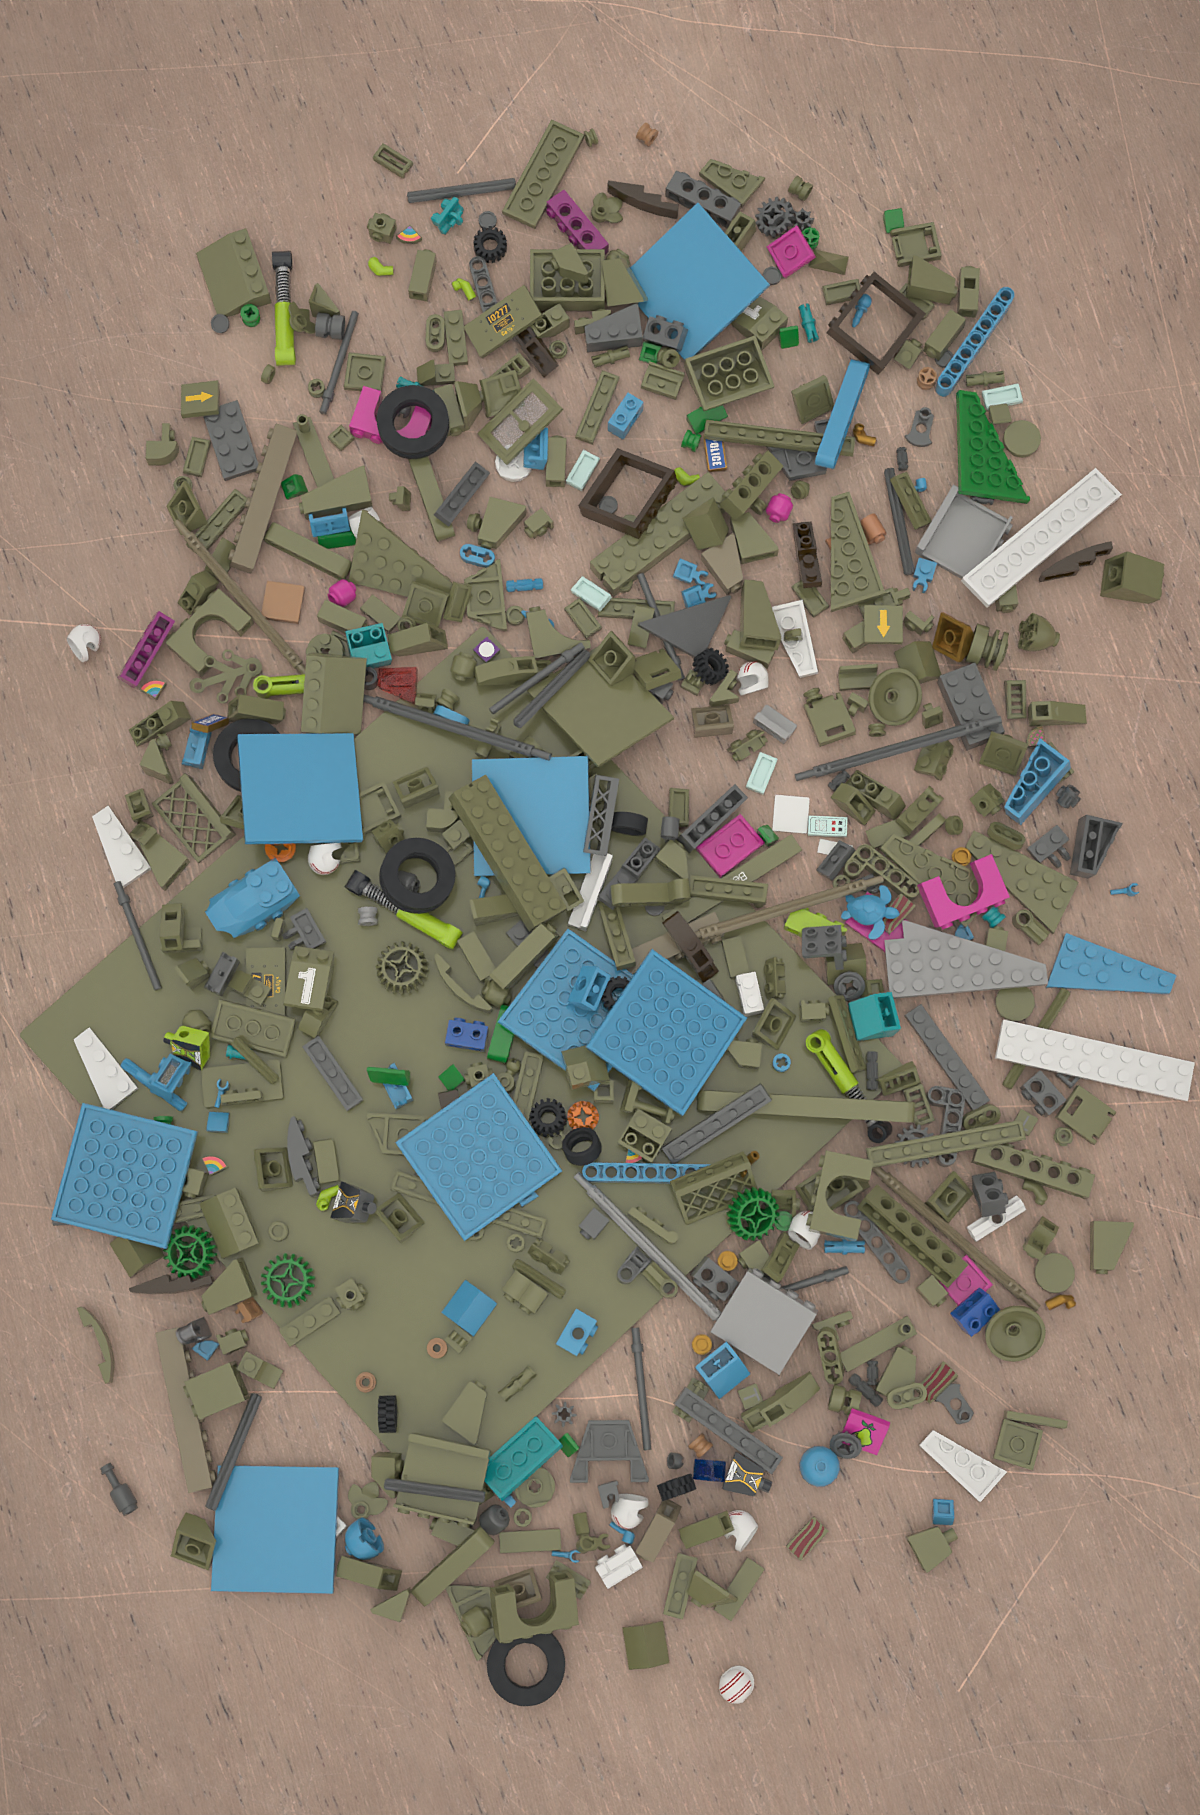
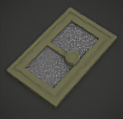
(520, 421)

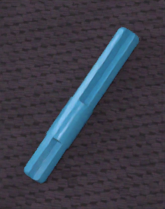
(143, 1077)

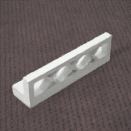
(590, 891)

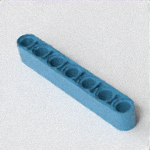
(971, 349)
(842, 414)
(640, 1169)

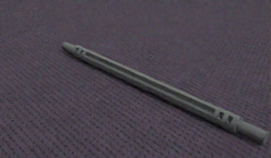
(456, 727)
(898, 748)

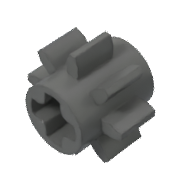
(805, 216)
(1068, 796)
(567, 1418)

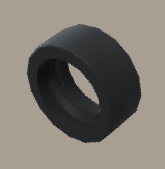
(629, 823)
(586, 1156)

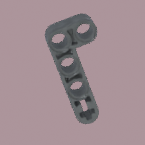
(949, 1108)

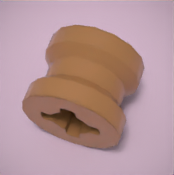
(647, 134)
(928, 374)
(700, 1445)

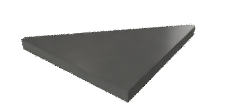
(690, 627)

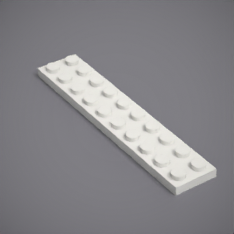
(1041, 537)
(1094, 1060)

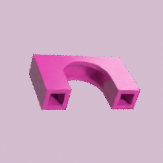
(364, 418)
(990, 892)

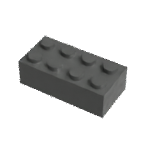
(969, 701)

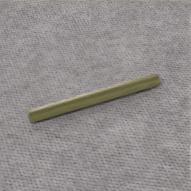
(1045, 1023)

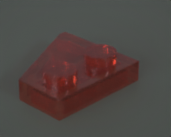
(399, 682)

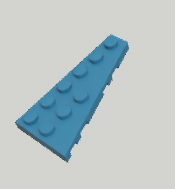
(1101, 969)

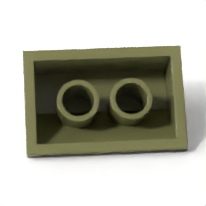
(229, 1222)

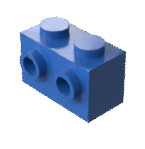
(467, 1035)
(975, 1312)

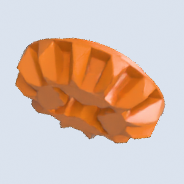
(285, 855)
(588, 1108)

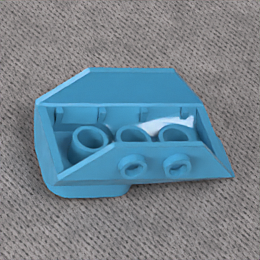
(252, 900)

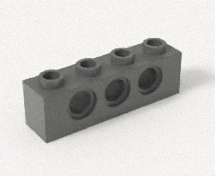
(682, 181)
(712, 818)

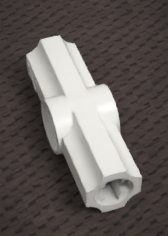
(985, 1224)

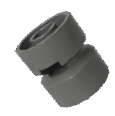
(330, 326)

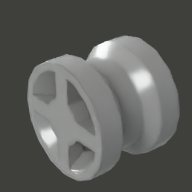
(367, 916)

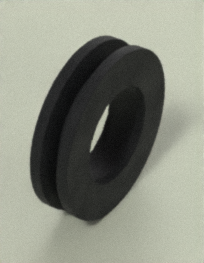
(413, 447)
(228, 740)
(427, 851)
(532, 1694)

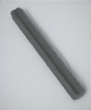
(434, 1490)

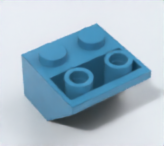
(722, 1370)

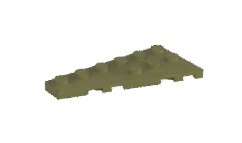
(925, 865)
(1030, 882)

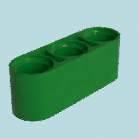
(501, 1041)

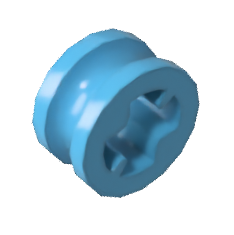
(779, 1057)

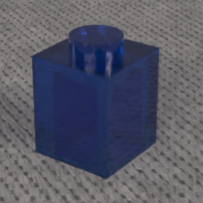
(709, 1470)

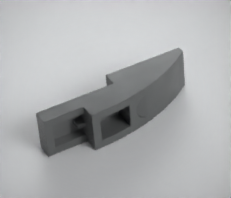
(631, 869)
(298, 1149)

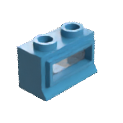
(169, 1076)

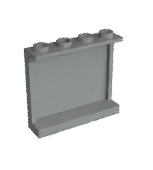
(962, 534)
(764, 1320)

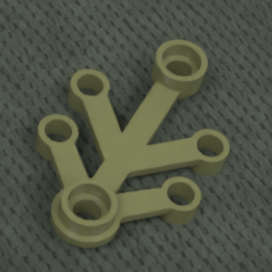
(229, 674)

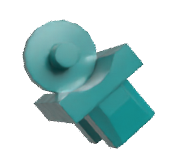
(450, 216)

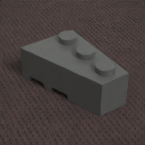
(615, 331)
(1091, 844)

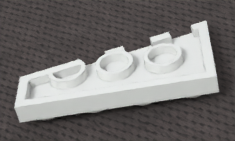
(801, 653)
(122, 853)
(105, 1072)
(967, 1468)

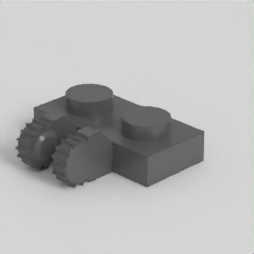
(1048, 844)
(307, 929)

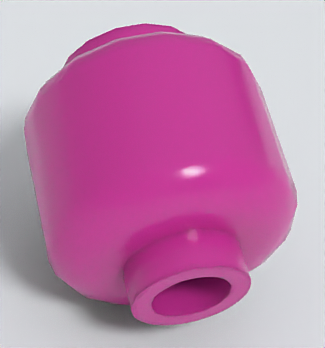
(779, 508)
(342, 593)

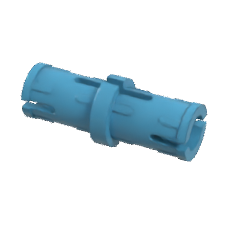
(844, 1247)

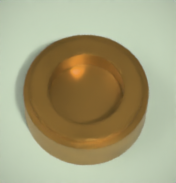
(701, 1344)

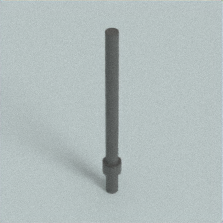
(328, 394)
(651, 602)
(566, 656)
(124, 900)
(828, 1276)
(637, 1349)

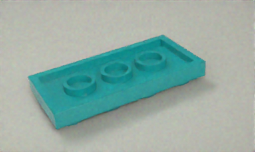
(520, 1458)

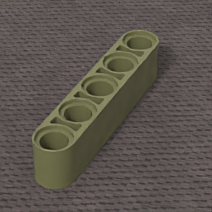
(430, 496)
(307, 551)
(452, 1566)

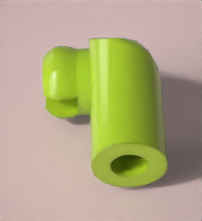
(378, 269)
(465, 286)
(683, 478)
(325, 1197)

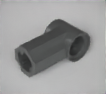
(669, 828)

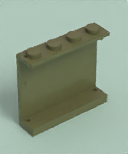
(443, 1464)

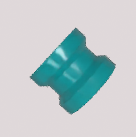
(993, 917)

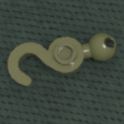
(506, 1078)

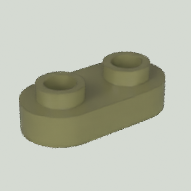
(435, 334)
(1006, 835)
(980, 1117)
(906, 1396)

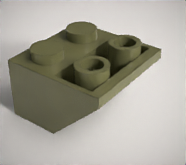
(644, 1135)

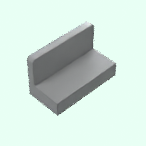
(774, 724)

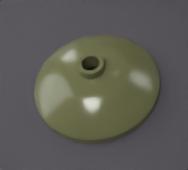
(904, 698)
(1020, 1341)

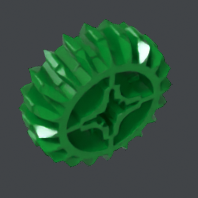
(747, 1208)
(176, 1243)
(286, 1289)

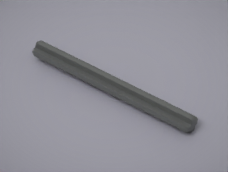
(461, 190)
(899, 524)
(531, 709)
(233, 1452)

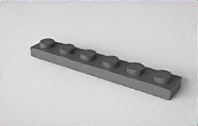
(946, 1057)
(716, 1123)
(728, 1430)

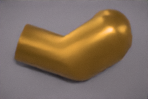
(861, 437)
(752, 1157)
(1059, 1300)

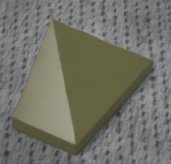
(829, 262)

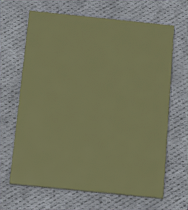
(601, 715)

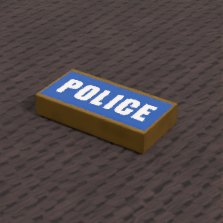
(715, 455)
(210, 723)

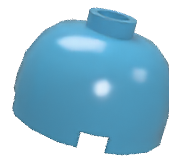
(819, 1466)
(362, 1541)

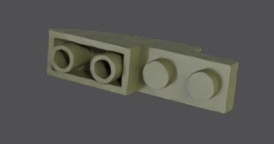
(509, 670)
(782, 1404)

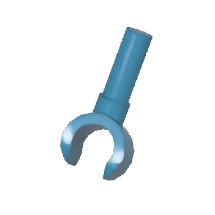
(921, 485)
(484, 883)
(1127, 890)
(221, 1092)
(628, 1536)
(565, 1555)

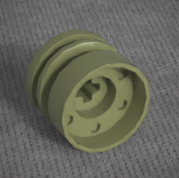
(987, 647)

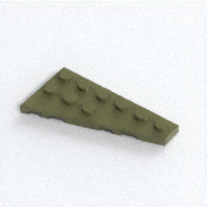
(852, 565)

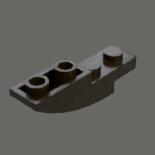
(807, 555)
(690, 946)

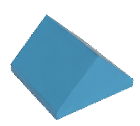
(469, 1308)

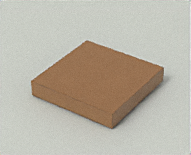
(283, 602)

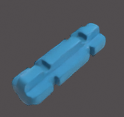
(524, 584)

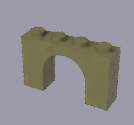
(216, 607)
(835, 1167)
(559, 1614)

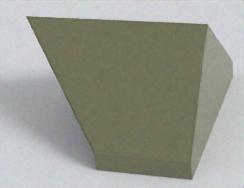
(320, 302)

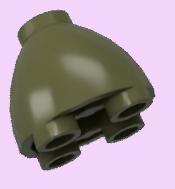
(1037, 634)

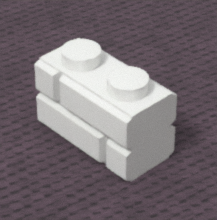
(749, 994)
(618, 1566)

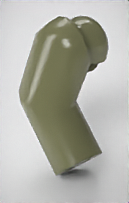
(1038, 1190)

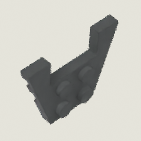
(799, 463)
(608, 1442)

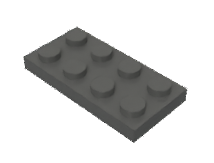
(231, 441)

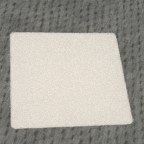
(791, 814)

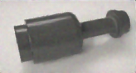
(121, 1493)

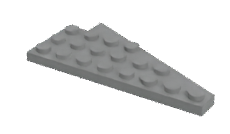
(942, 963)

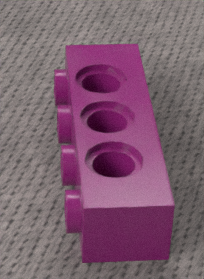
(564, 203)
(146, 649)

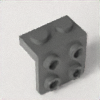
(825, 942)

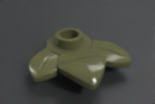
(608, 207)
(300, 319)
(368, 1498)

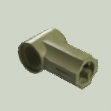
(1032, 928)
(659, 1279)

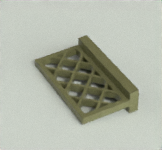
(203, 804)
(711, 1176)

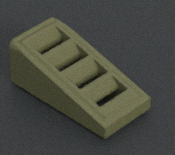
(513, 363)
(1022, 686)
(900, 1085)
(924, 1120)

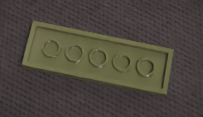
(543, 174)

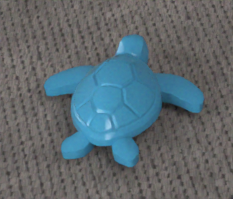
(871, 910)

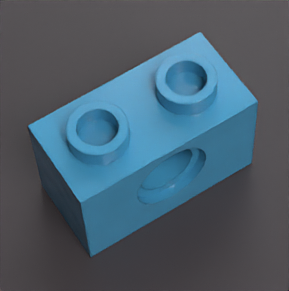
(625, 416)
(589, 988)
(582, 1321)

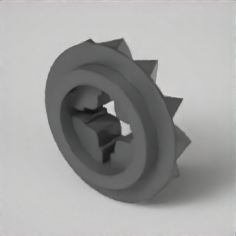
(851, 993)
(843, 1450)

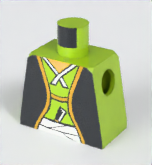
(190, 1045)

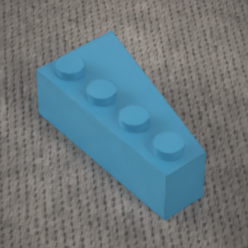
(1036, 781)

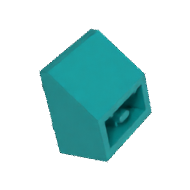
(369, 643)
(874, 1016)

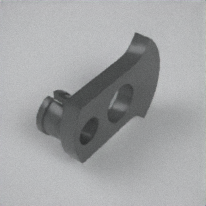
(921, 439)
(945, 1398)

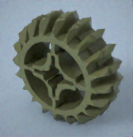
(399, 976)

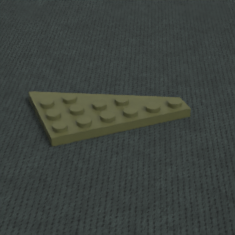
(388, 563)

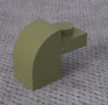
(162, 451)
(442, 819)
(1040, 1238)

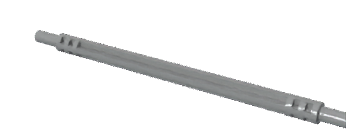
(649, 1248)

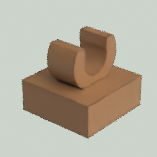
(249, 1310)

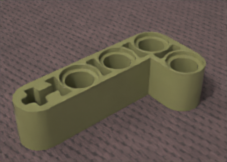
(890, 869)
(651, 894)

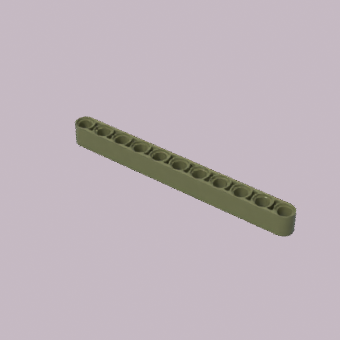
(816, 1106)

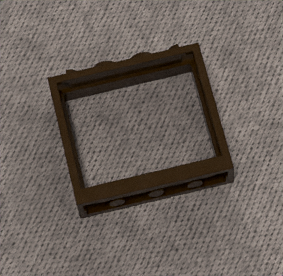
(857, 349)
(589, 503)

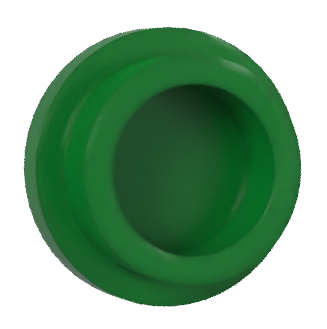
(784, 1221)

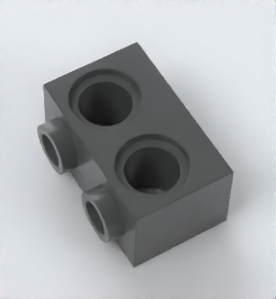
(664, 336)
(1047, 1090)
(989, 1194)
(717, 1275)

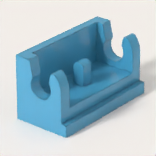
(537, 451)
(329, 524)
(196, 749)
(398, 1093)

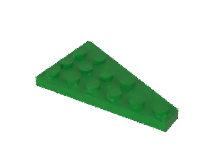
(981, 458)

